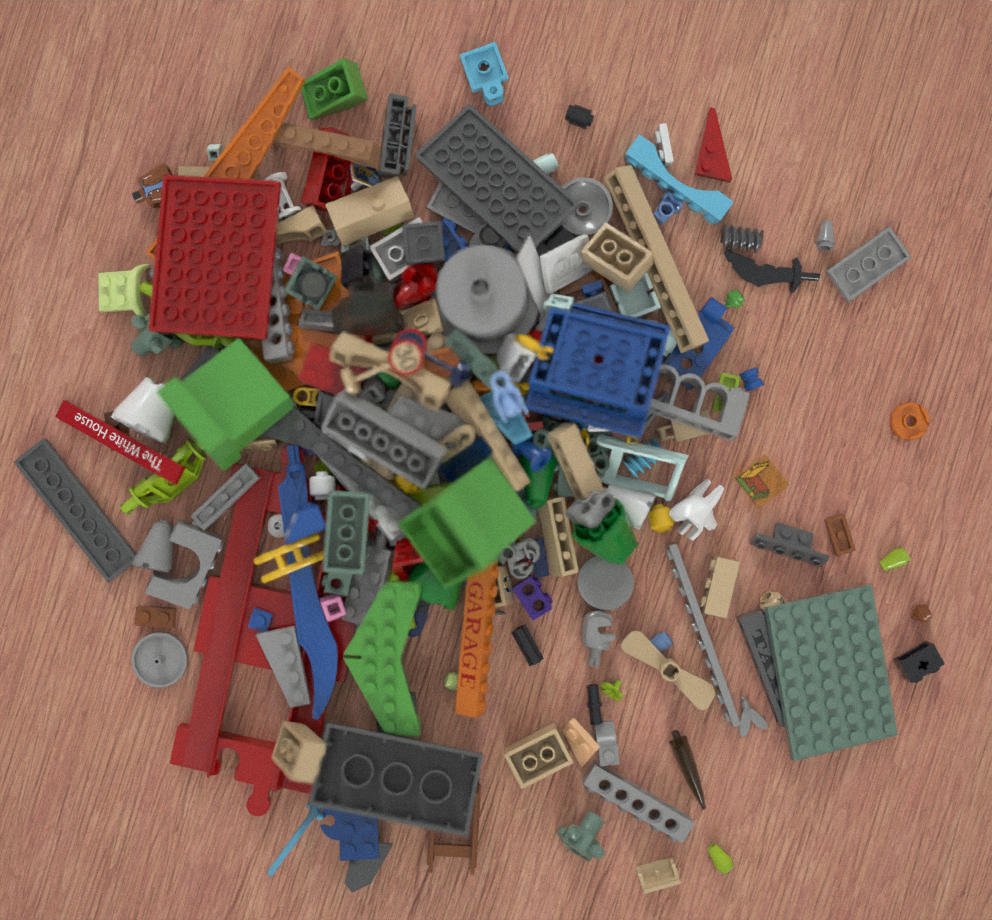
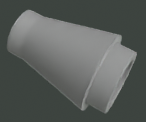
(825, 238)

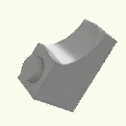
(606, 739)

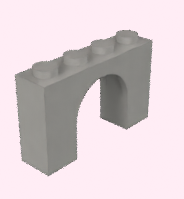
(185, 590)

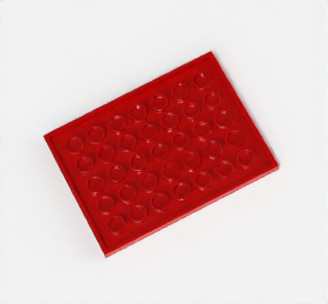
(215, 256)

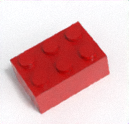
(324, 373)

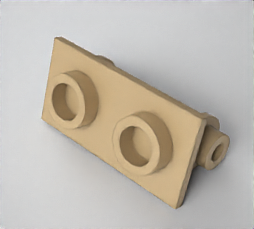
(262, 443)

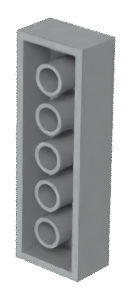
(384, 438)

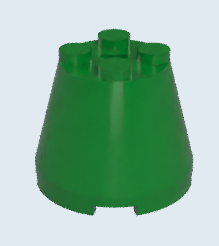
(611, 539)
(432, 589)

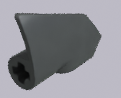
(362, 871)

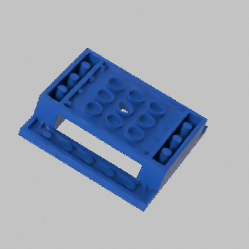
(625, 379)

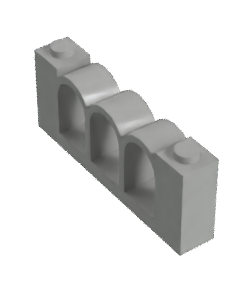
(731, 413)

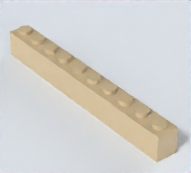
(663, 273)

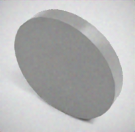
(605, 584)
(160, 659)

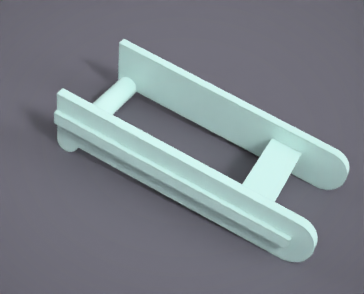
(620, 446)

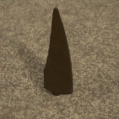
(687, 765)

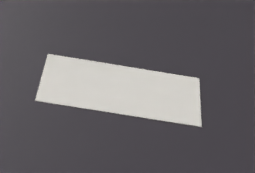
(532, 271)

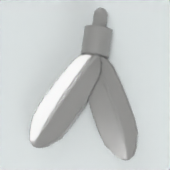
(748, 715)

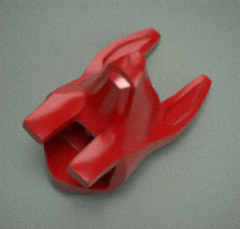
(415, 285)

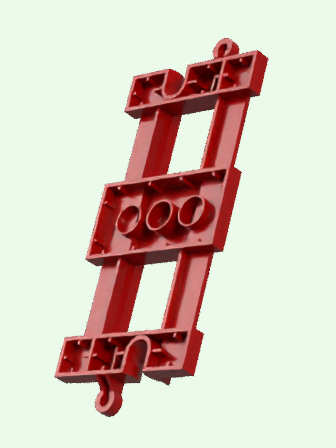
(227, 639)

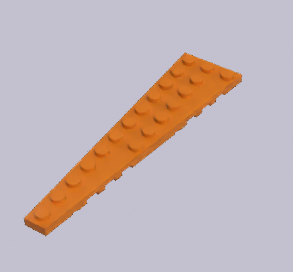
(252, 141)

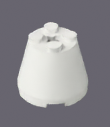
(146, 412)

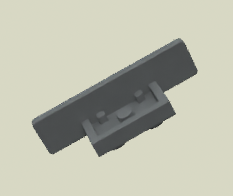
(791, 543)

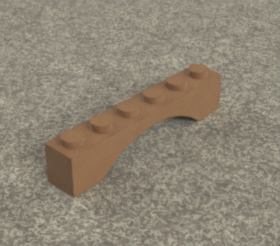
(346, 147)

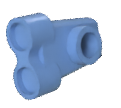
(668, 206)

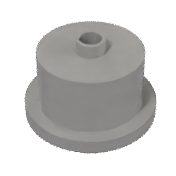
(486, 318)

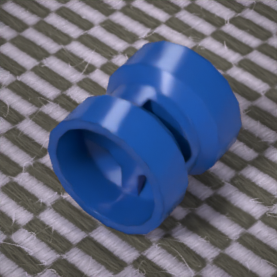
(751, 379)

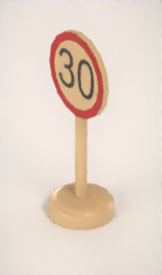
(404, 358)

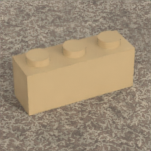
(719, 586)

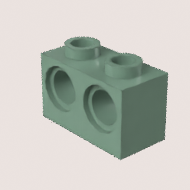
(343, 589)

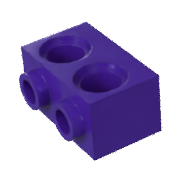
(528, 599)

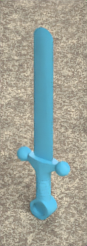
(315, 811)

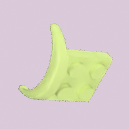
(121, 290)

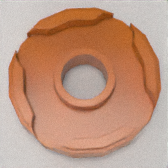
(898, 421)

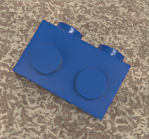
(452, 242)

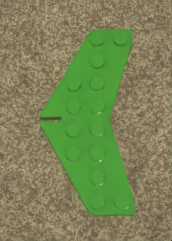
(380, 668)

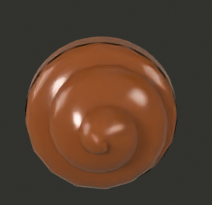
(921, 613)

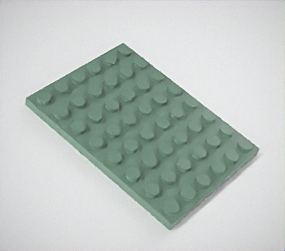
(831, 672)

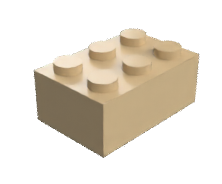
(617, 257)
(298, 752)
(538, 755)

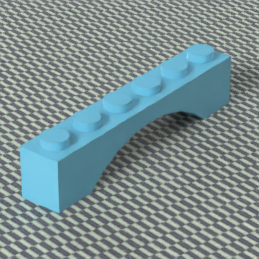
(710, 204)

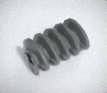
(741, 238)

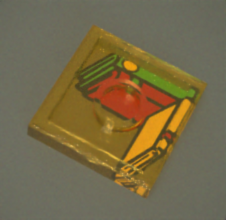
(761, 481)

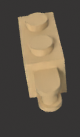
(680, 431)

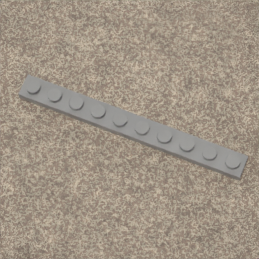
(704, 642)

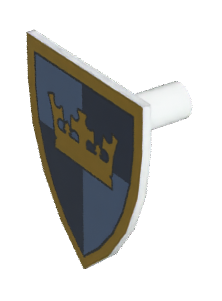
(364, 175)

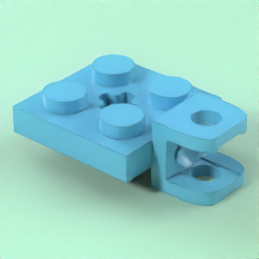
(489, 80)

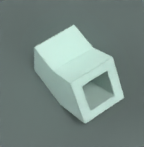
(211, 151)

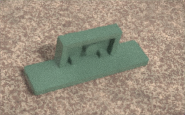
(480, 364)

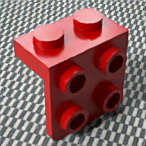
(404, 555)

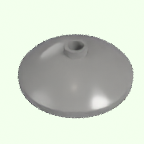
(596, 201)

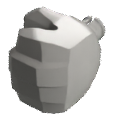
(592, 638)

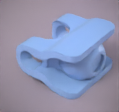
(507, 398)

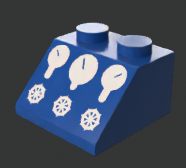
(304, 522)

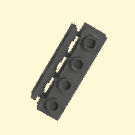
(392, 136)

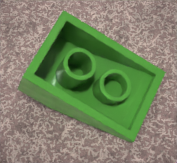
(334, 89)

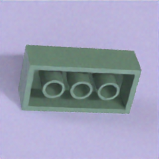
(346, 532)

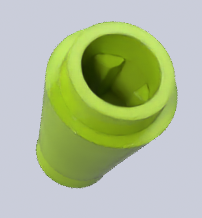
(895, 559)
(720, 859)

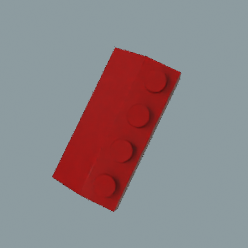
(327, 178)

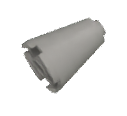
(156, 549)

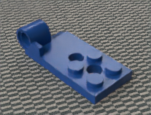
(717, 333)

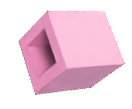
(332, 606)

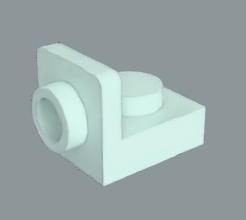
(558, 302)

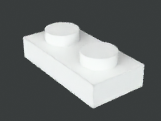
(662, 137)

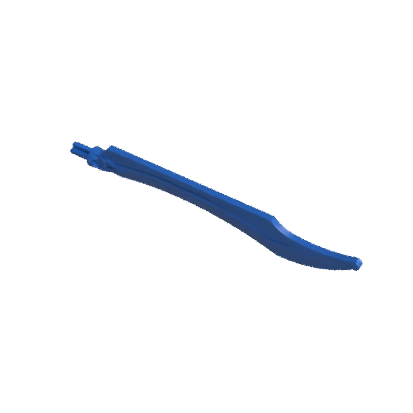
(310, 621)

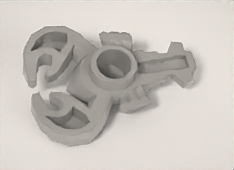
(515, 552)

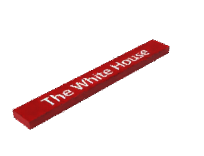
(121, 442)

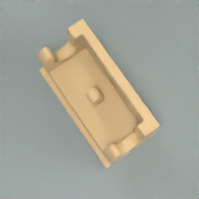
(658, 875)

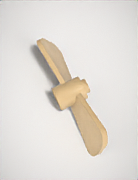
(696, 689)

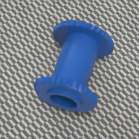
(537, 457)

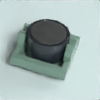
(310, 283)

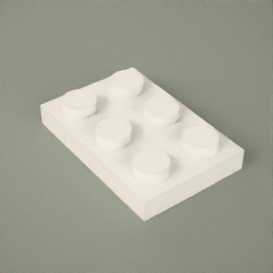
(564, 264)

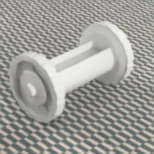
(284, 197)

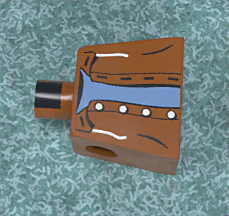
(151, 186)

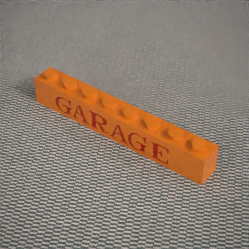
(476, 643)

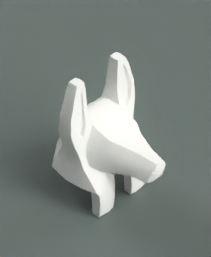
(697, 510)

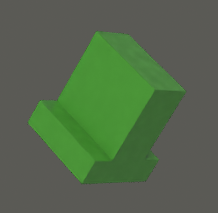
(227, 402)
(467, 523)

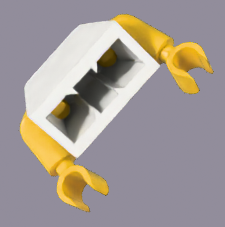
(516, 356)

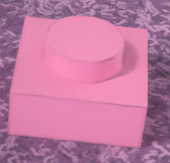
(291, 263)

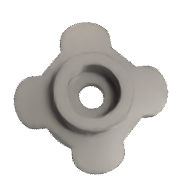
(334, 241)

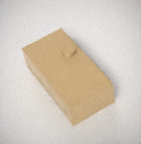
(370, 210)

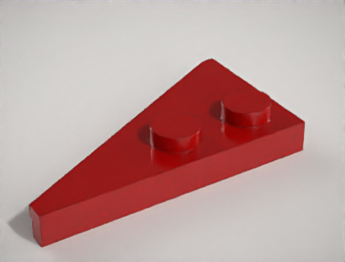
(712, 155)

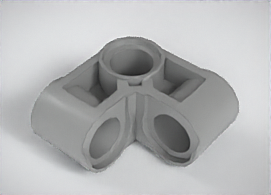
(592, 510)

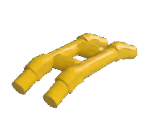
(295, 547)

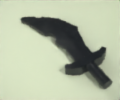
(768, 274)

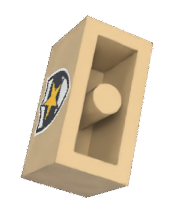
(504, 590)

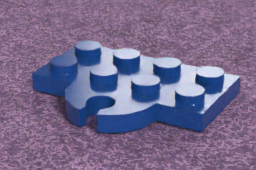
(356, 834)

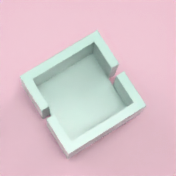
(637, 301)

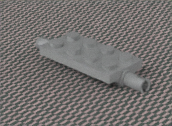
(366, 586)

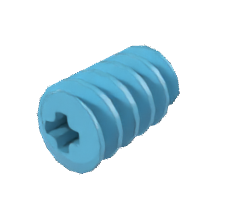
(638, 462)

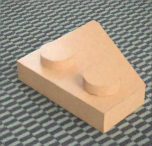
(580, 741)

